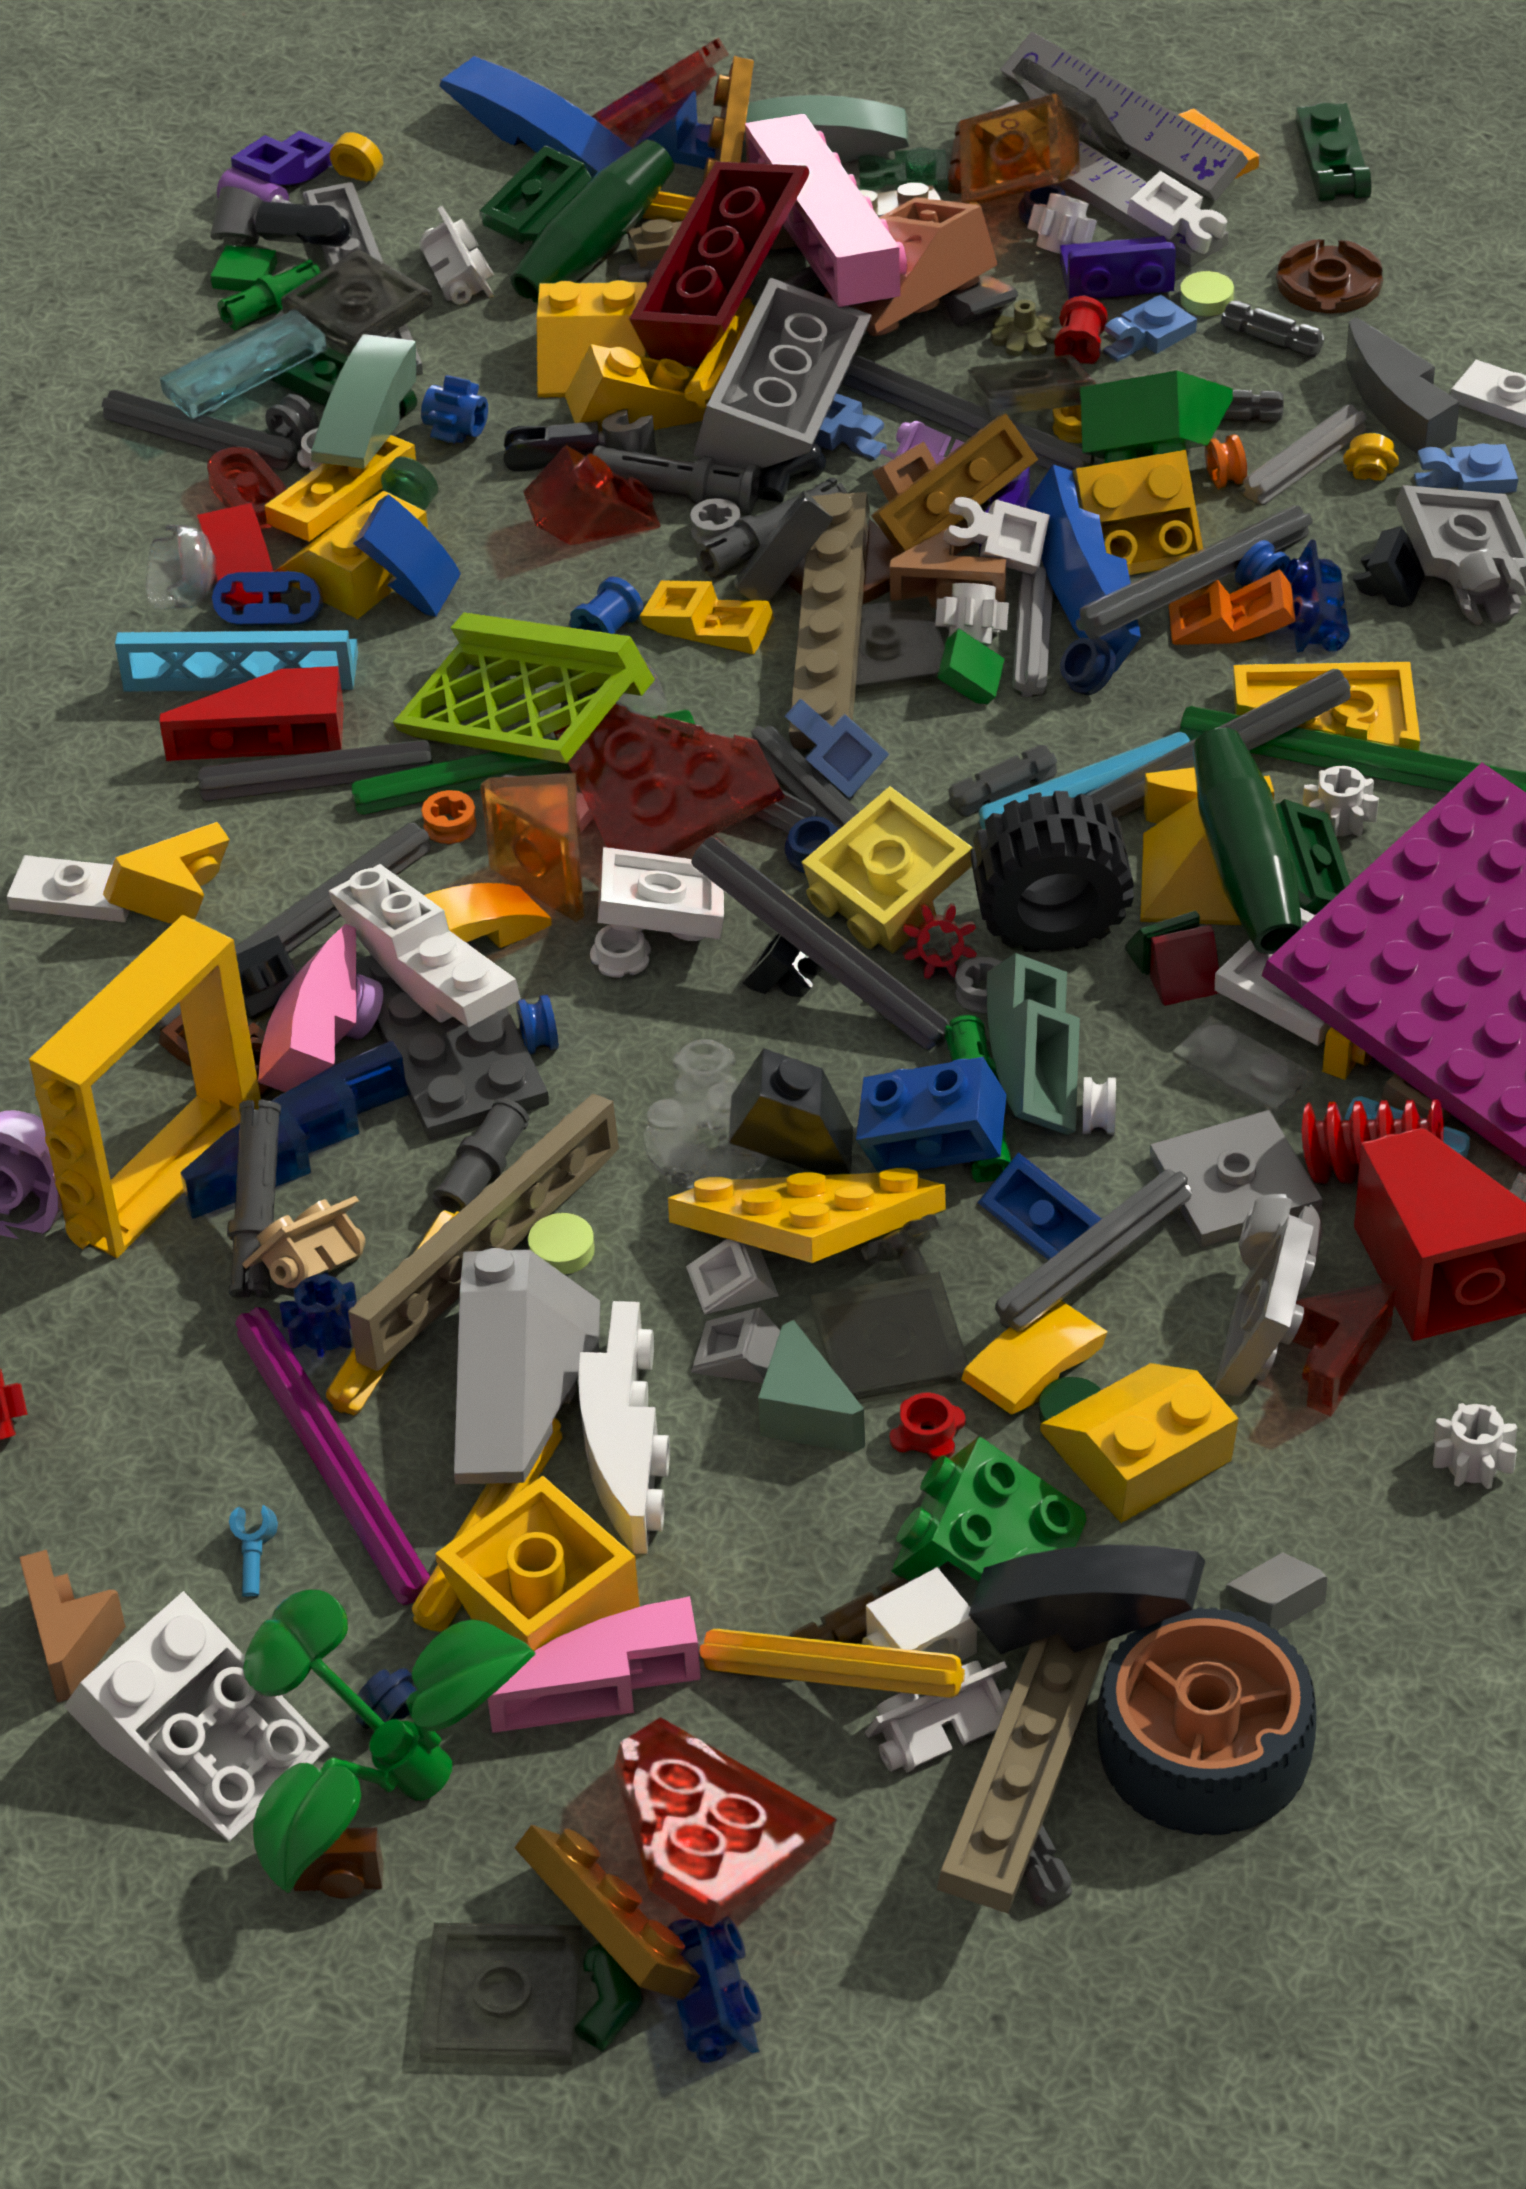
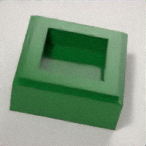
(241, 267)
(970, 667)

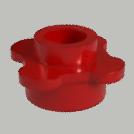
(932, 1411)

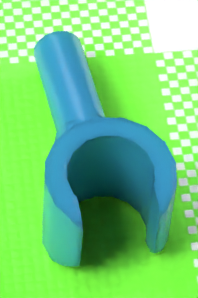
(252, 1546)

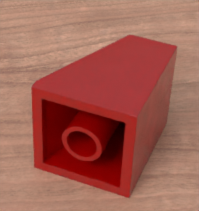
(1440, 1234)

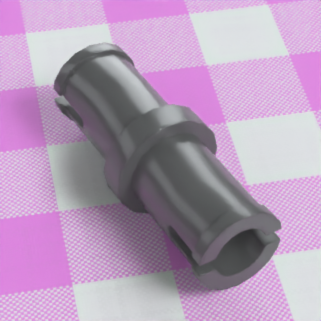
(481, 1156)

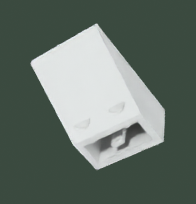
(190, 1721)

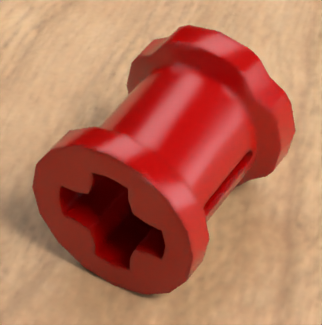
(1081, 324)

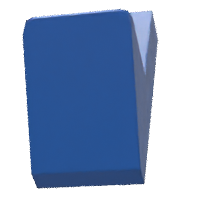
(681, 133)

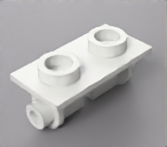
(454, 264)
(916, 1723)

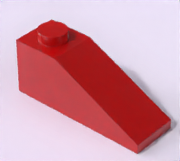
(265, 716)

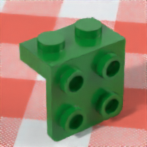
(983, 1513)

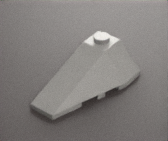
(515, 1360)

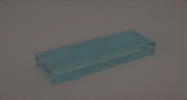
(243, 363)

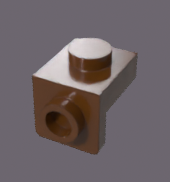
(347, 1866)

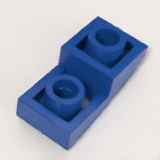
(411, 553)

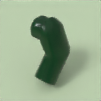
(617, 1999)

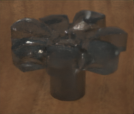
(903, 1246)

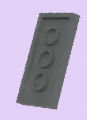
(452, 1068)

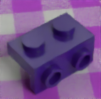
(1118, 267)

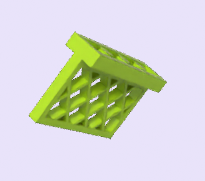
(536, 656)

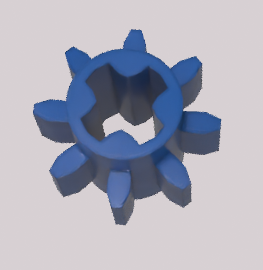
(454, 410)

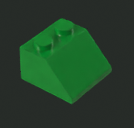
(1150, 415)

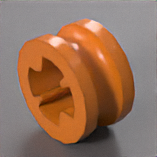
(1226, 461)
(456, 804)

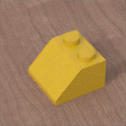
(581, 315)
(343, 571)
(1145, 1437)
(540, 1567)

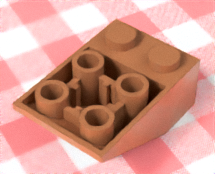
(944, 252)

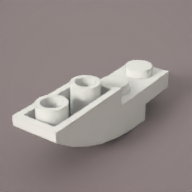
(419, 951)
(622, 1429)

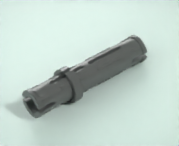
(749, 533)
(254, 1195)

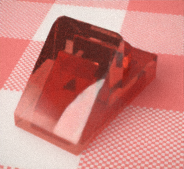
(1342, 1336)

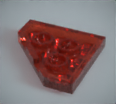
(663, 88)
(668, 781)
(709, 1824)

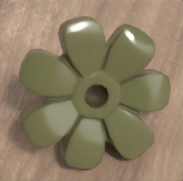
(1024, 330)

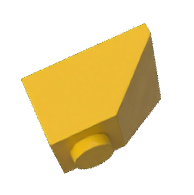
(1182, 872)

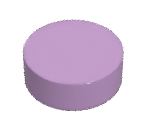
(368, 1005)

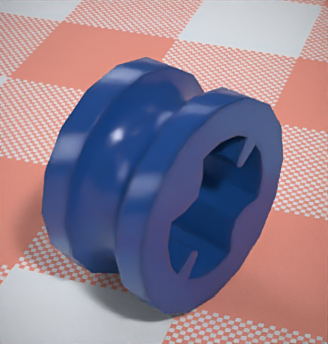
(1260, 562)
(537, 1024)

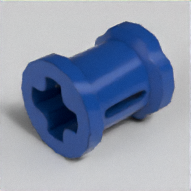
(609, 609)

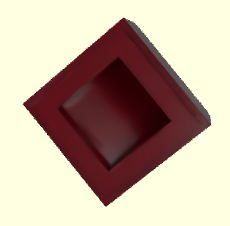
(1184, 965)

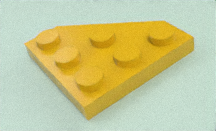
(808, 1211)

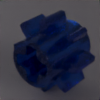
(319, 1314)

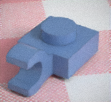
(1150, 325)
(849, 425)
(1468, 468)
(841, 751)

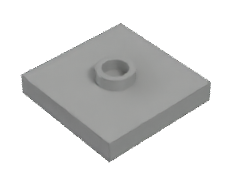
(1231, 1169)

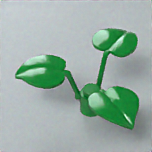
(313, 1807)

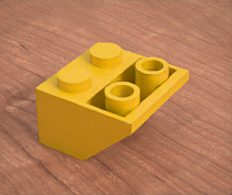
(1143, 509)

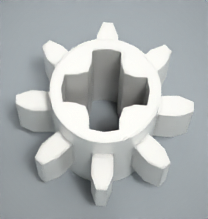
(1061, 222)
(973, 611)
(1345, 797)
(1475, 1444)

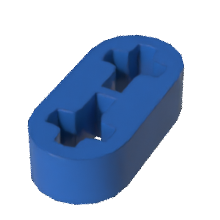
(267, 584)

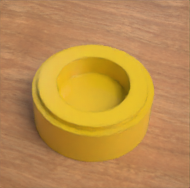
(356, 157)

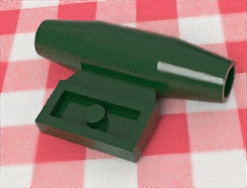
(571, 213)
(1264, 852)

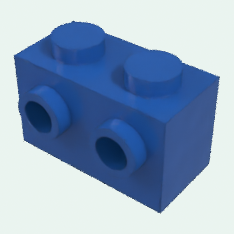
(932, 1116)

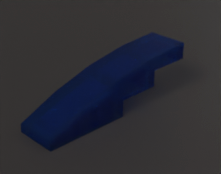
(310, 1119)

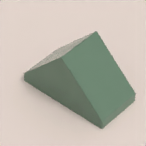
(806, 1398)

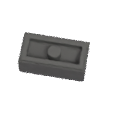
(783, 549)

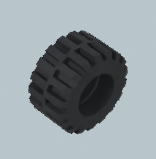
(1052, 872)

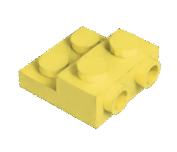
(884, 869)

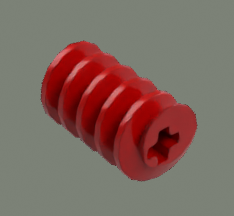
(1337, 1142)

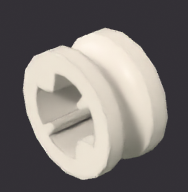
(1099, 1105)

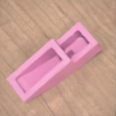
(312, 1015)
(598, 1666)

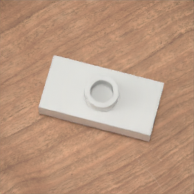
(1493, 392)
(63, 889)

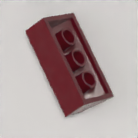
(714, 258)

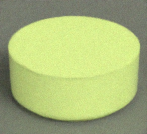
(1206, 293)
(563, 1241)

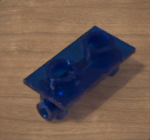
(1317, 601)
(726, 2003)

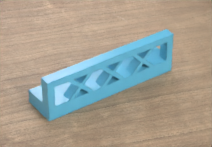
(227, 658)

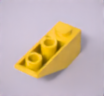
(621, 380)

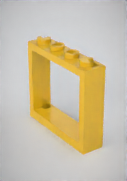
(184, 967)

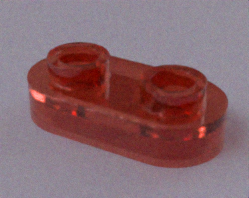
(253, 484)

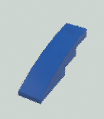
(530, 113)
(1078, 558)

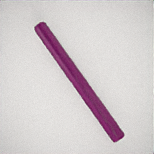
(332, 1455)

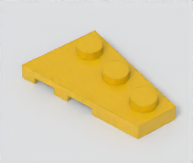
(1379, 705)

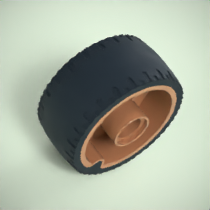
(1206, 1722)

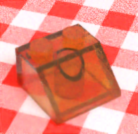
(1017, 149)

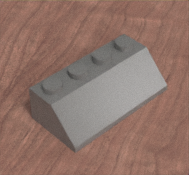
(780, 378)

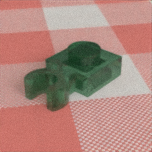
(908, 166)

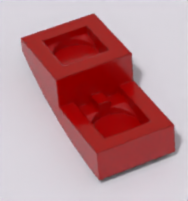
(237, 548)

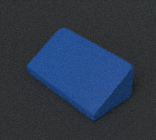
(1037, 1207)

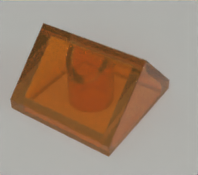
(537, 837)

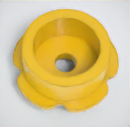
(1371, 456)

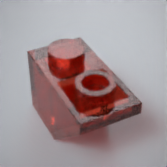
(586, 501)

